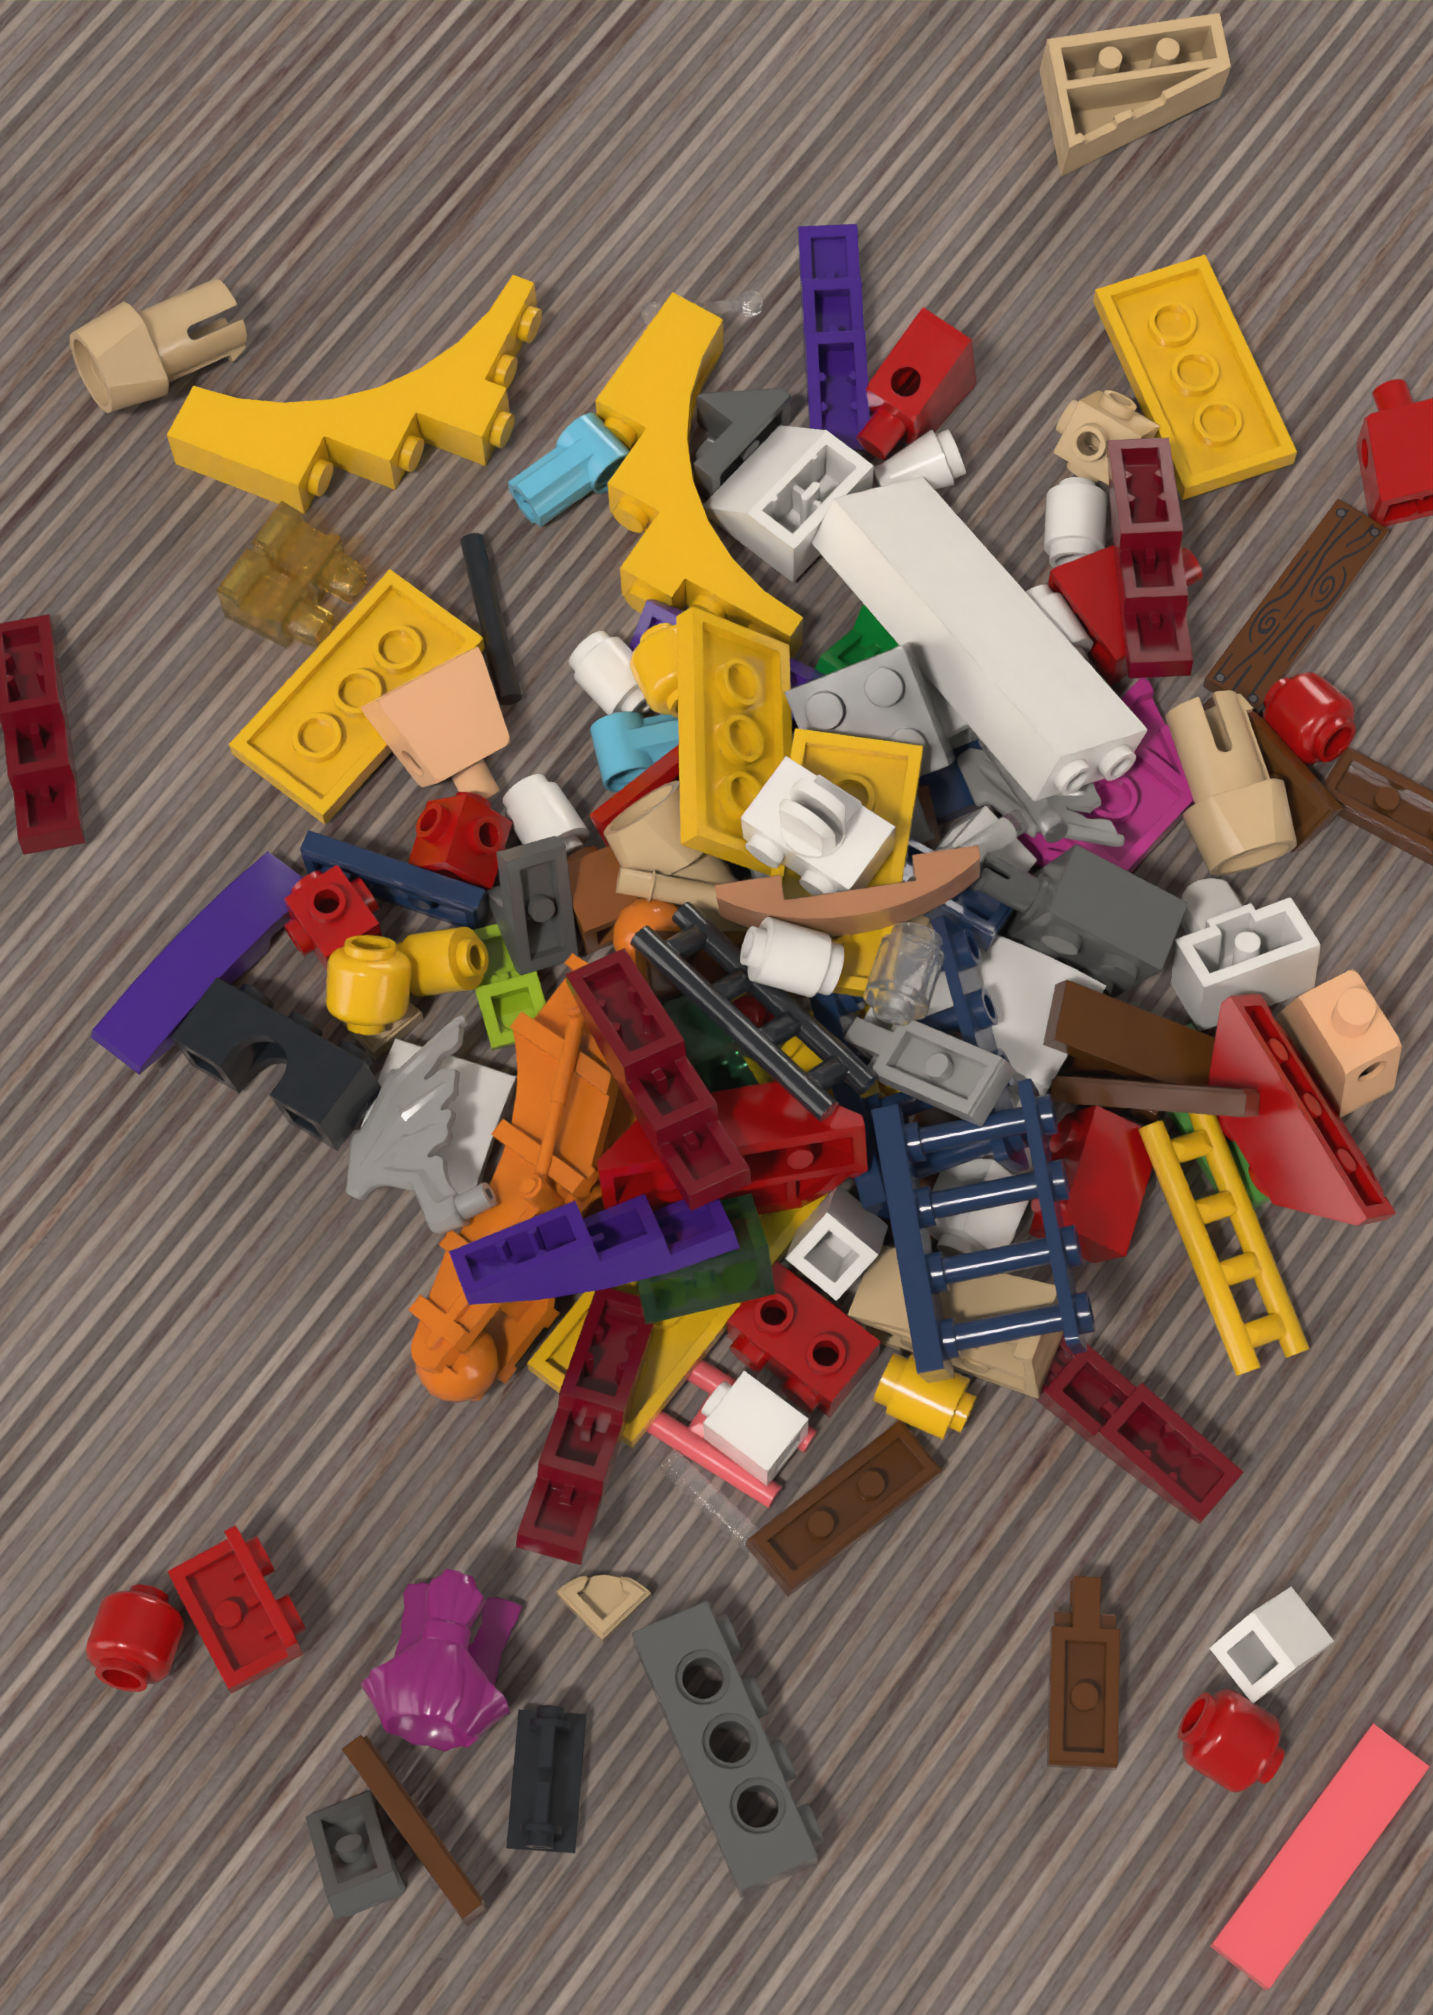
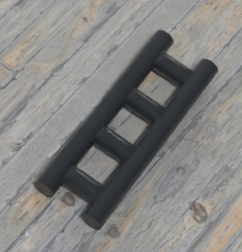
(763, 1042)

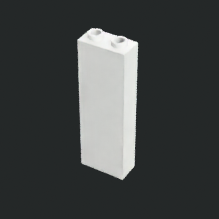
(979, 638)

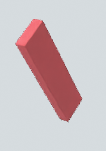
(1319, 1857)

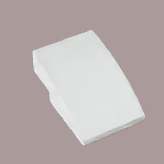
(1022, 992)

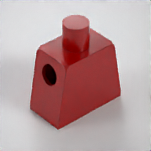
(918, 384)
(1397, 455)
(1092, 594)

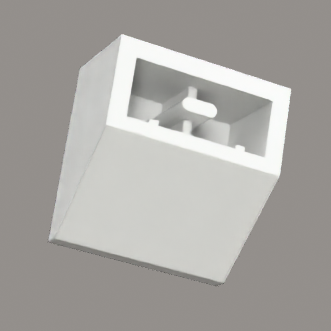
(784, 494)

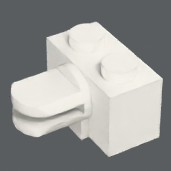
(816, 831)
(1239, 951)

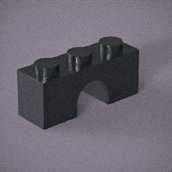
(239, 1033)

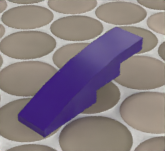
(833, 331)
(217, 943)
(575, 1255)

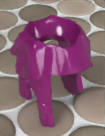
(438, 1684)

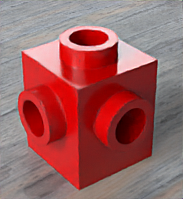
(461, 839)
(328, 911)

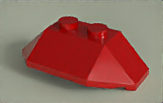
(1298, 1141)
(785, 1146)

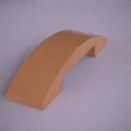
(936, 879)

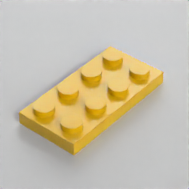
(1195, 376)
(729, 729)
(313, 731)
(886, 782)

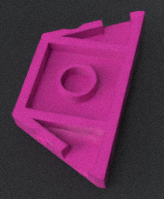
(1141, 802)

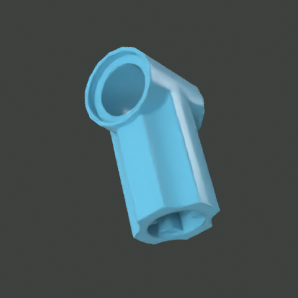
(580, 463)
(631, 744)

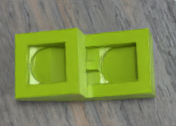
(504, 991)

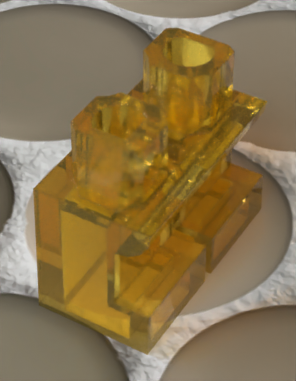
(286, 578)

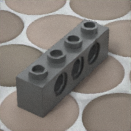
(752, 1854)

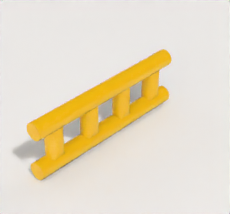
(1217, 1276)

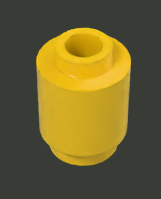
(445, 961)
(921, 1404)

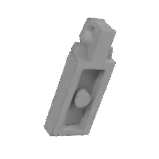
(933, 1067)

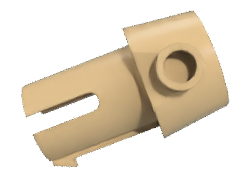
(135, 355)
(1238, 810)
(649, 840)

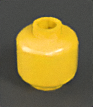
(655, 668)
(368, 984)

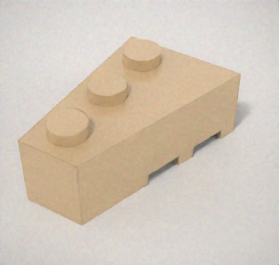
(1129, 82)
(1011, 1364)

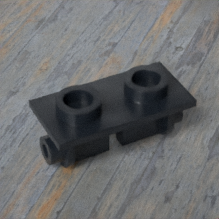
(546, 1780)

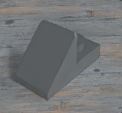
(738, 427)
(534, 905)
(354, 1856)

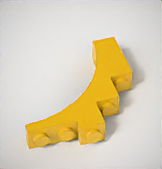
(375, 433)
(653, 490)

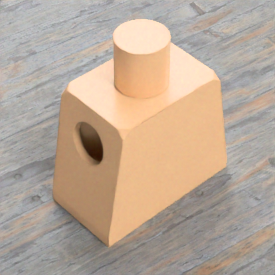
(444, 724)
(1342, 1035)

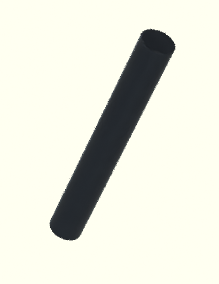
(490, 619)

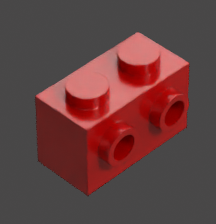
(1105, 1178)
(802, 1343)

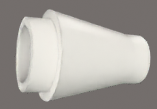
(928, 457)

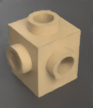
(1090, 424)

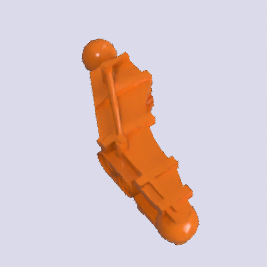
(560, 1126)

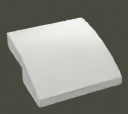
(478, 1109)

